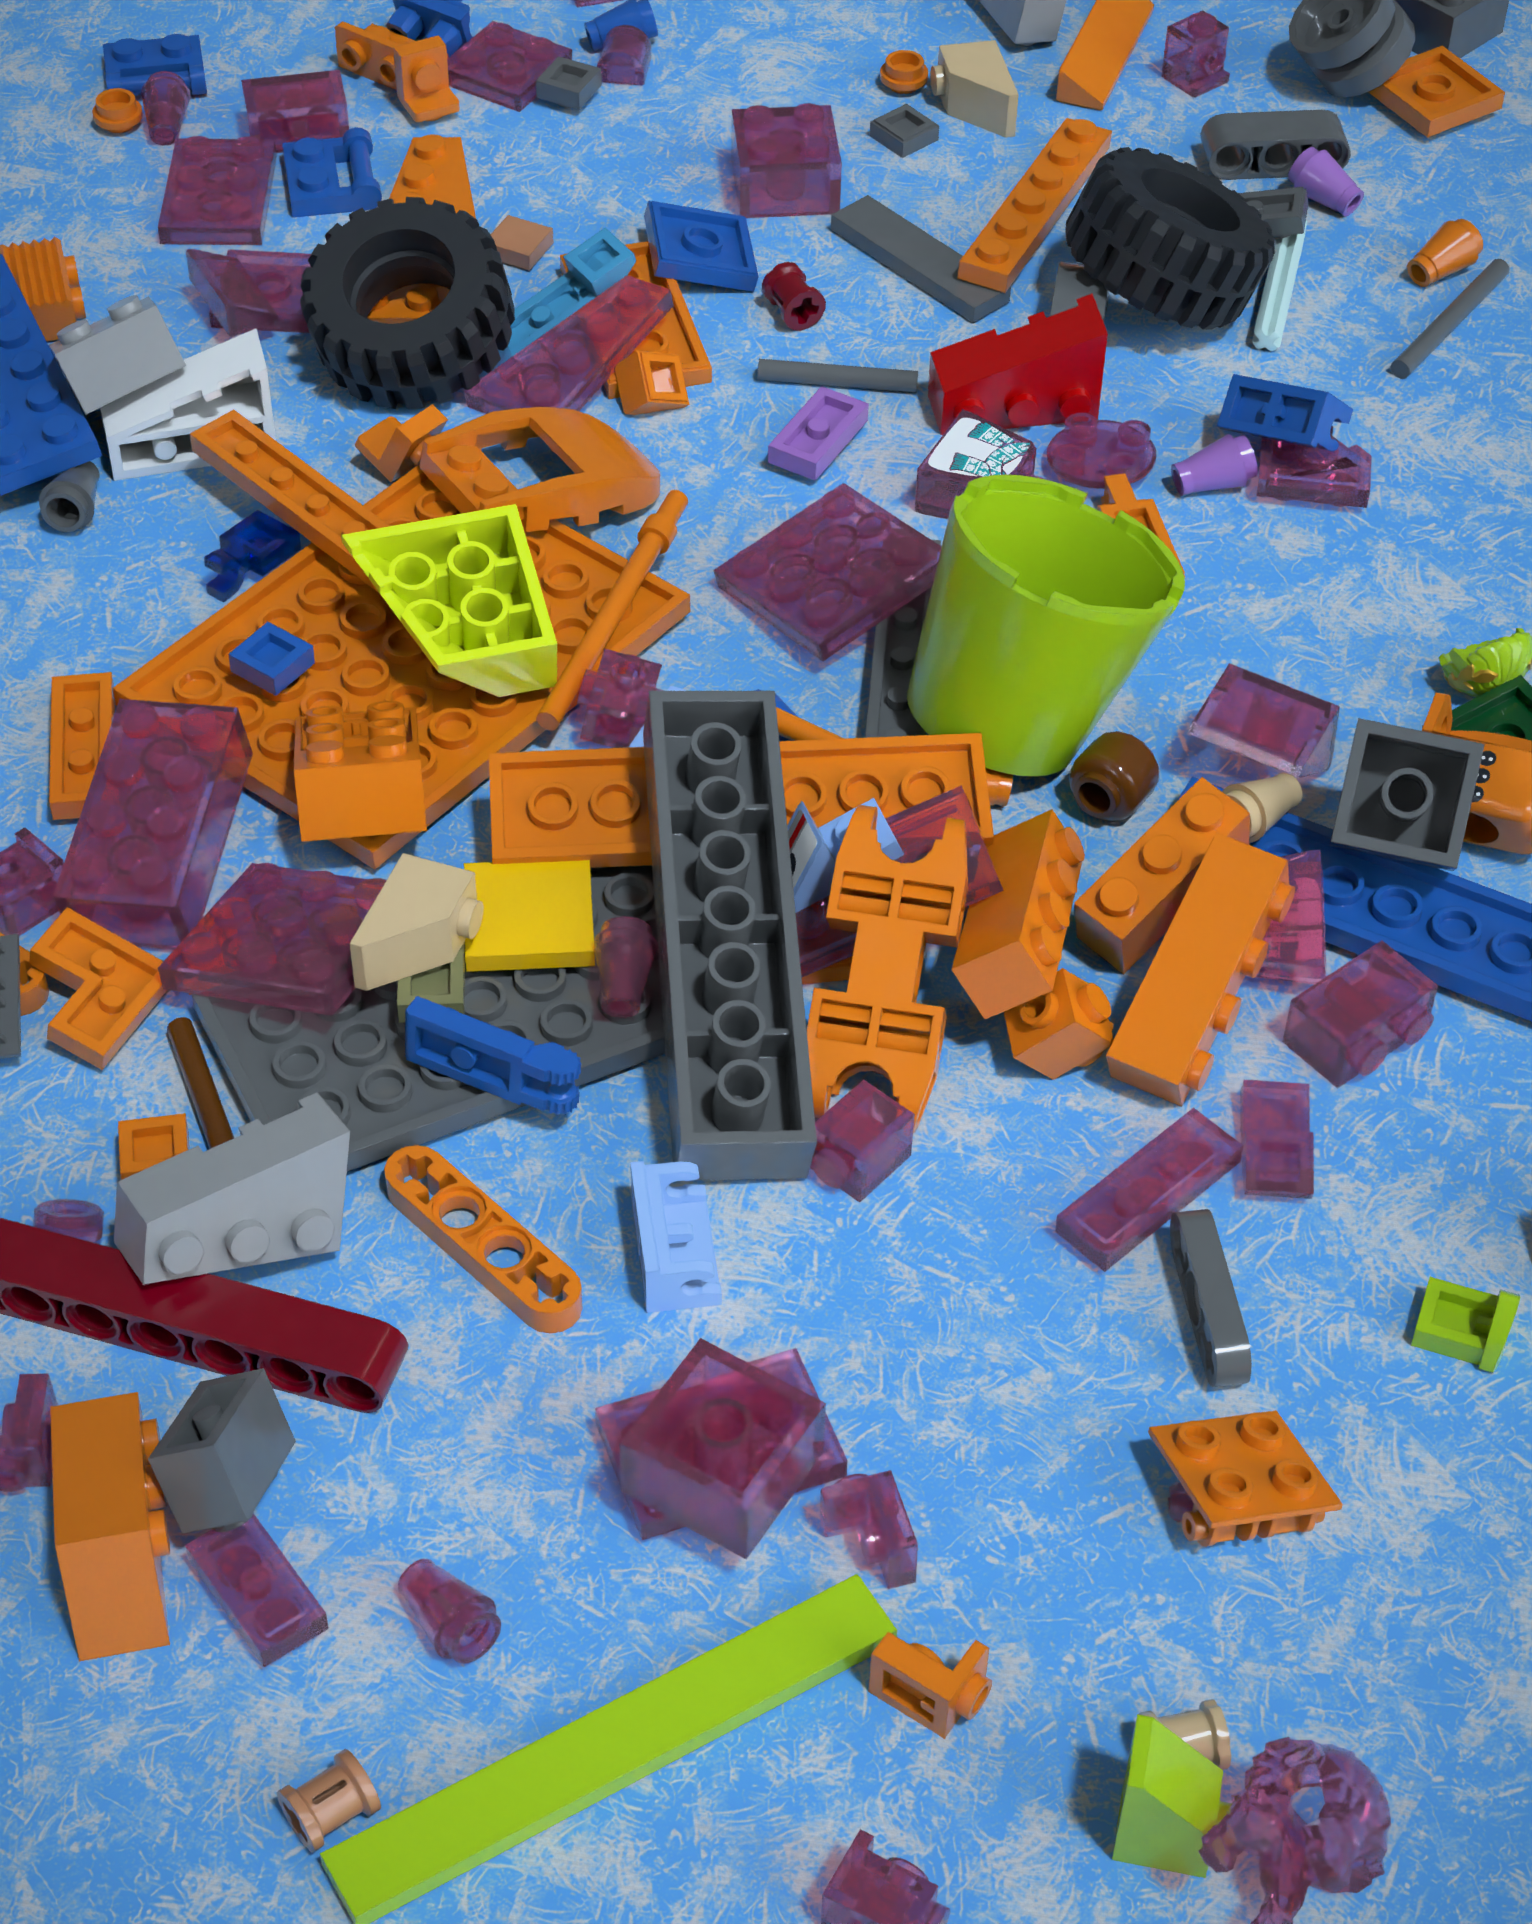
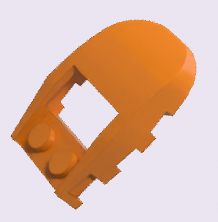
(605, 465)

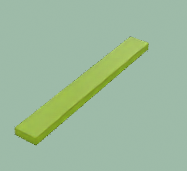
(604, 1751)

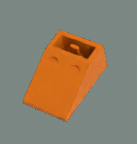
(358, 772)

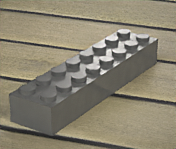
(727, 936)

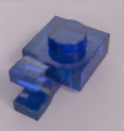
(252, 544)

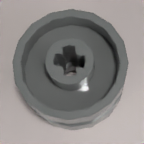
(1352, 42)

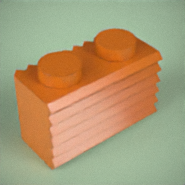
(47, 283)

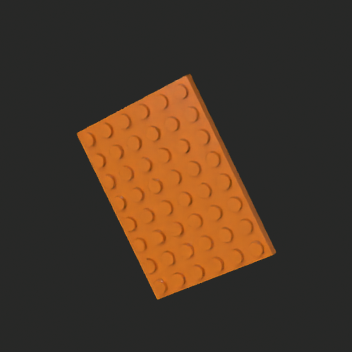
(371, 658)

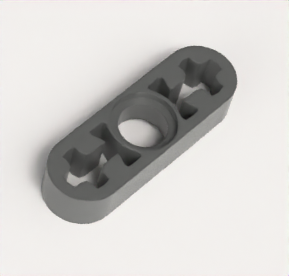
(1210, 1298)

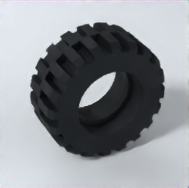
(1169, 238)
(393, 250)

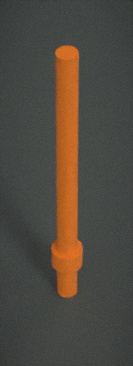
(653, 539)

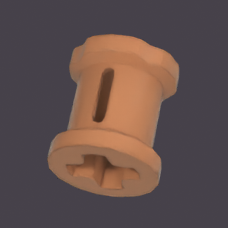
(329, 1800)

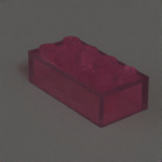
(156, 820)

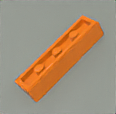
(1101, 51)

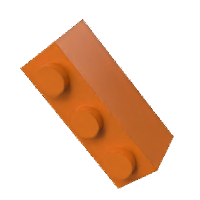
(1145, 886)

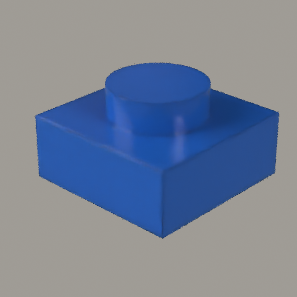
(271, 658)

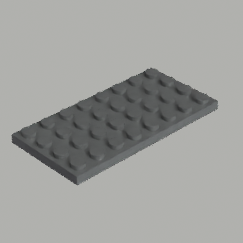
(360, 1051)

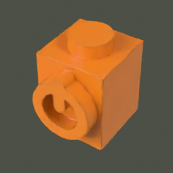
(1061, 1027)

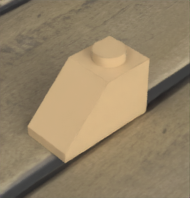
(976, 86)
(415, 922)

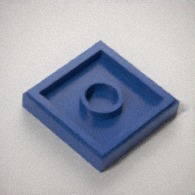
(700, 246)

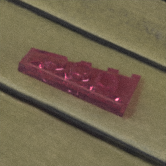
(577, 354)

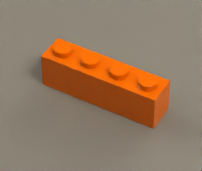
(1017, 936)
(1200, 969)

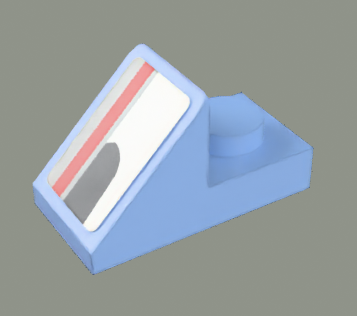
(815, 851)

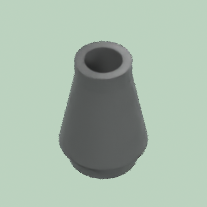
(70, 498)

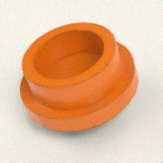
(904, 71)
(117, 110)

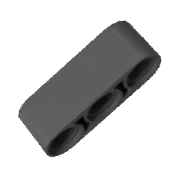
(1269, 142)

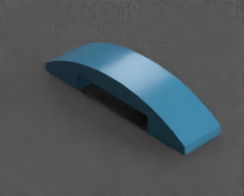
(592, 270)

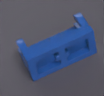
(1282, 412)

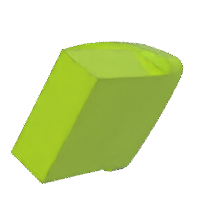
(1465, 1323)

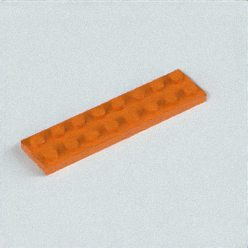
(597, 801)

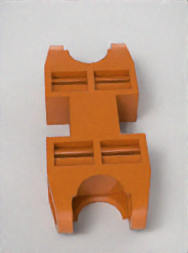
(894, 916)

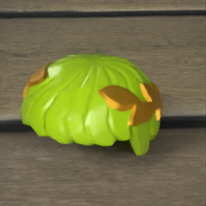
(1488, 664)

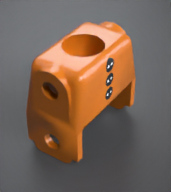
(1503, 790)

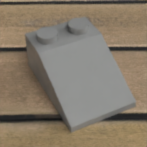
(116, 352)

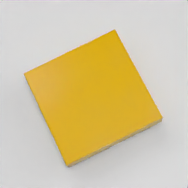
(532, 916)

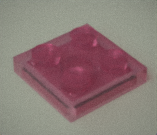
(503, 65)

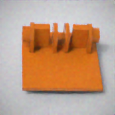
(1244, 1477)

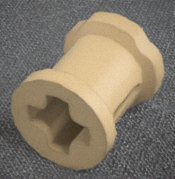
(1202, 1730)

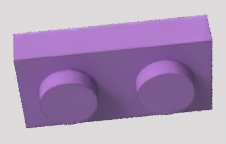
(818, 433)

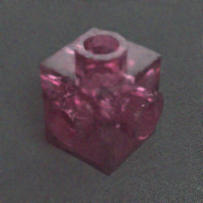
(617, 698)

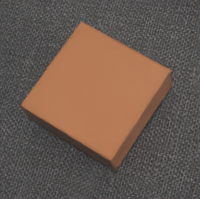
(522, 241)

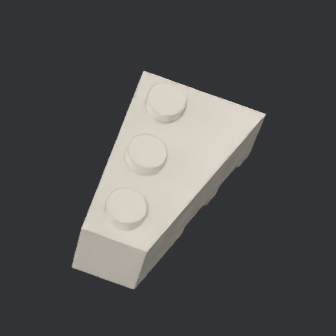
(153, 425)

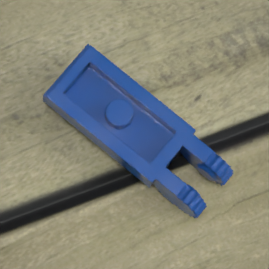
(491, 1057)

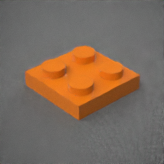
(1438, 92)

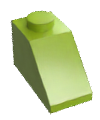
(1166, 1802)

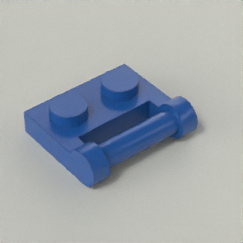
(133, 61)
(314, 175)

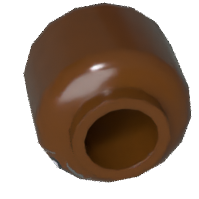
(1114, 776)

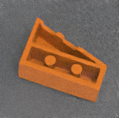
(108, 1525)

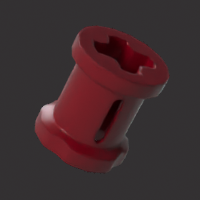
(799, 303)

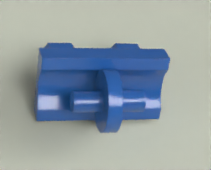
(432, 18)

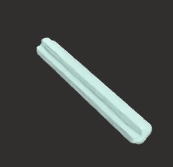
(1278, 292)

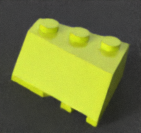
(466, 596)

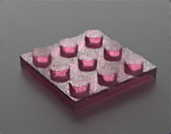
(831, 571)
(276, 940)

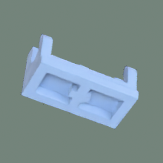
(673, 1237)

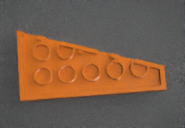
(433, 171)

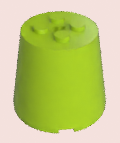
(1036, 620)

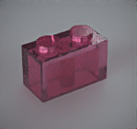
(296, 107)
(1360, 1014)

